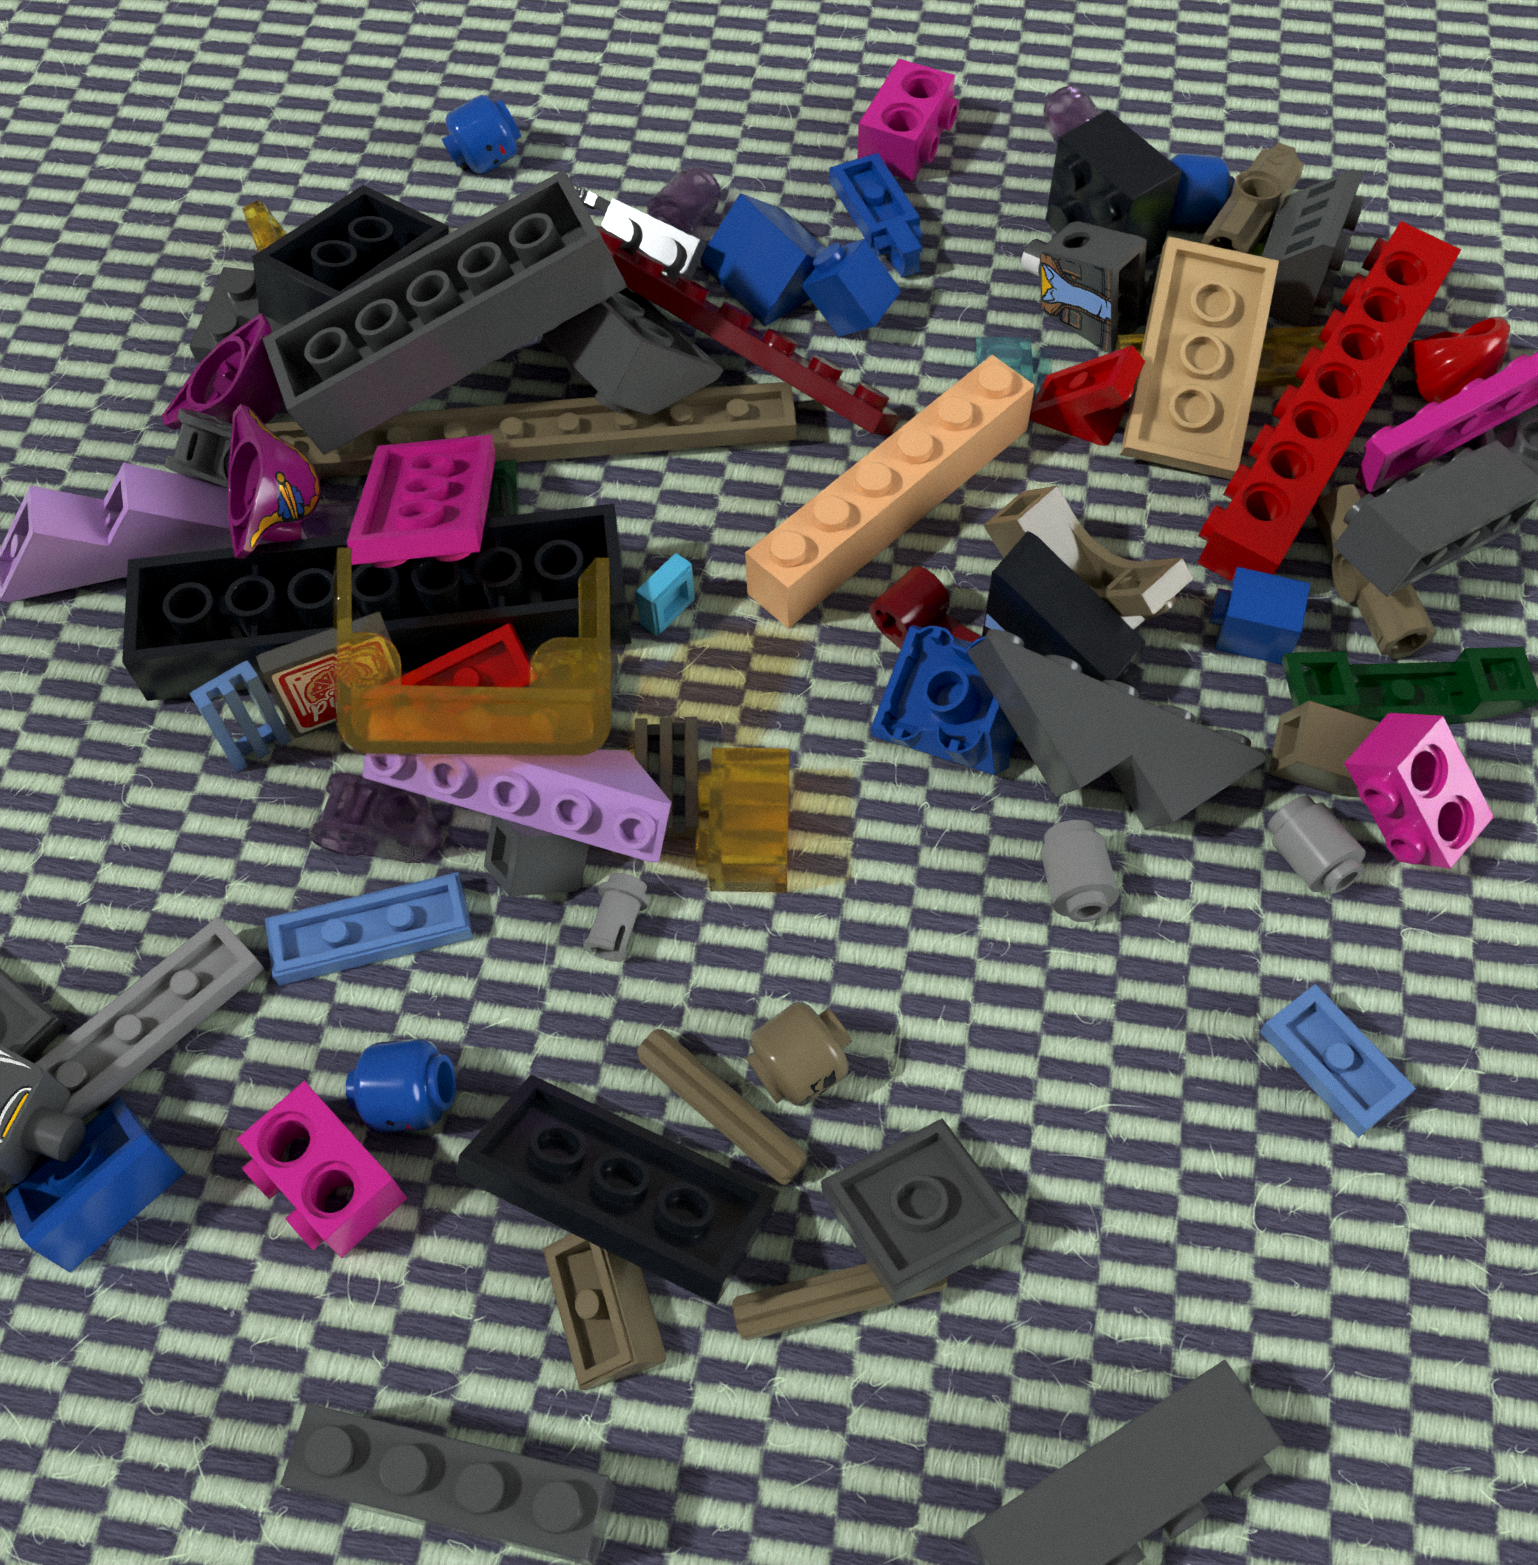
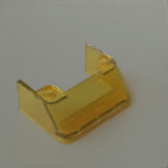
(557, 716)

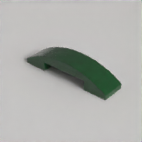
(1472, 688)

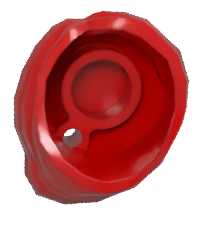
(1452, 360)

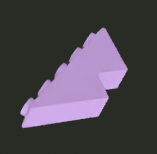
(83, 540)
(588, 798)

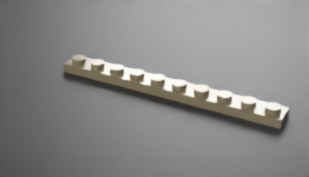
(573, 428)

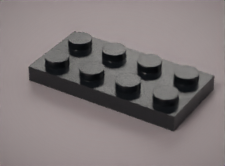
(619, 1187)

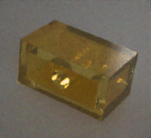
(747, 820)

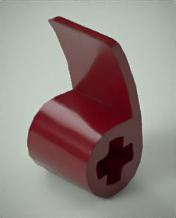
(919, 601)

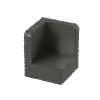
(533, 860)

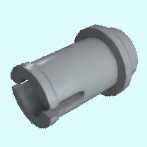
(620, 903)

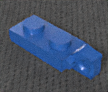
(880, 210)

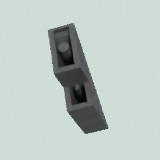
(1090, 726)

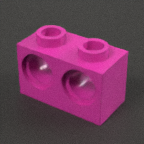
(908, 118)
(1419, 789)
(330, 1162)

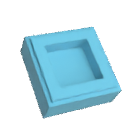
(665, 594)

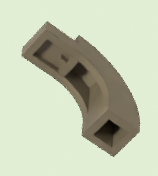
(1129, 587)

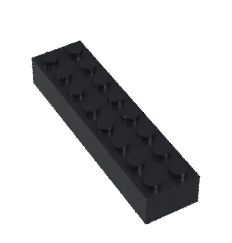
(212, 611)

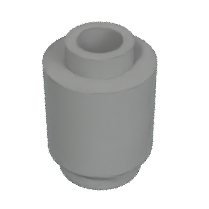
(1316, 845)
(1078, 871)

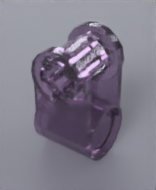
(365, 821)

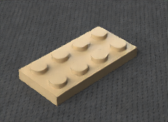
(1200, 358)

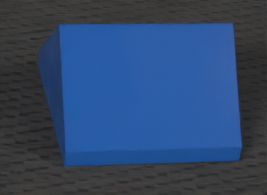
(762, 258)
(83, 1202)

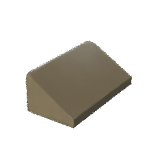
(603, 1312)

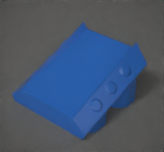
(943, 704)

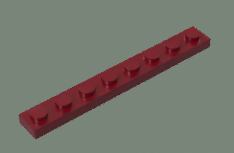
(770, 351)

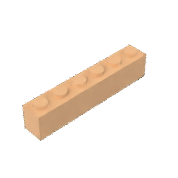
(888, 491)

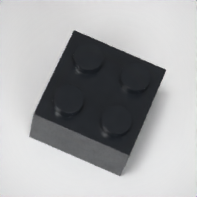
(1113, 181)

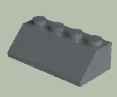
(631, 354)

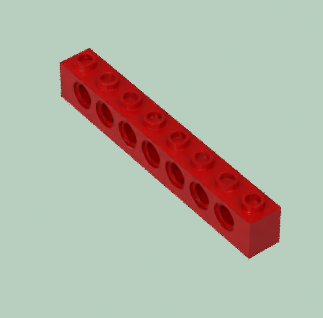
(1328, 407)

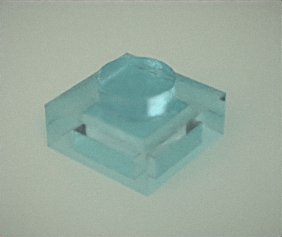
(1012, 351)

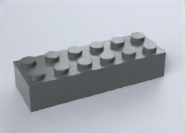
(442, 313)

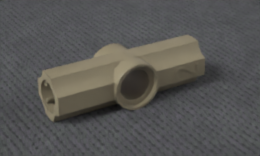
(1255, 200)
(1395, 621)

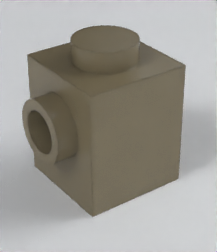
(1314, 745)

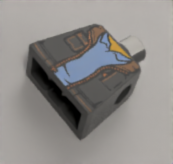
(1091, 281)

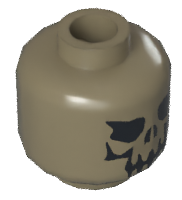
(799, 1053)

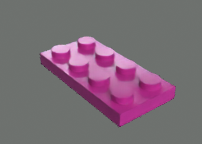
(424, 501)

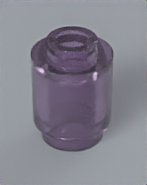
(1067, 110)
(686, 200)

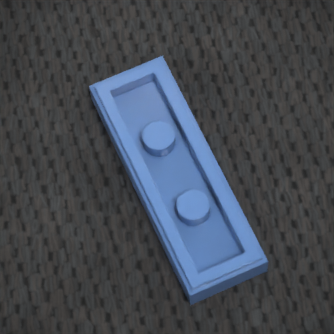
(368, 928)

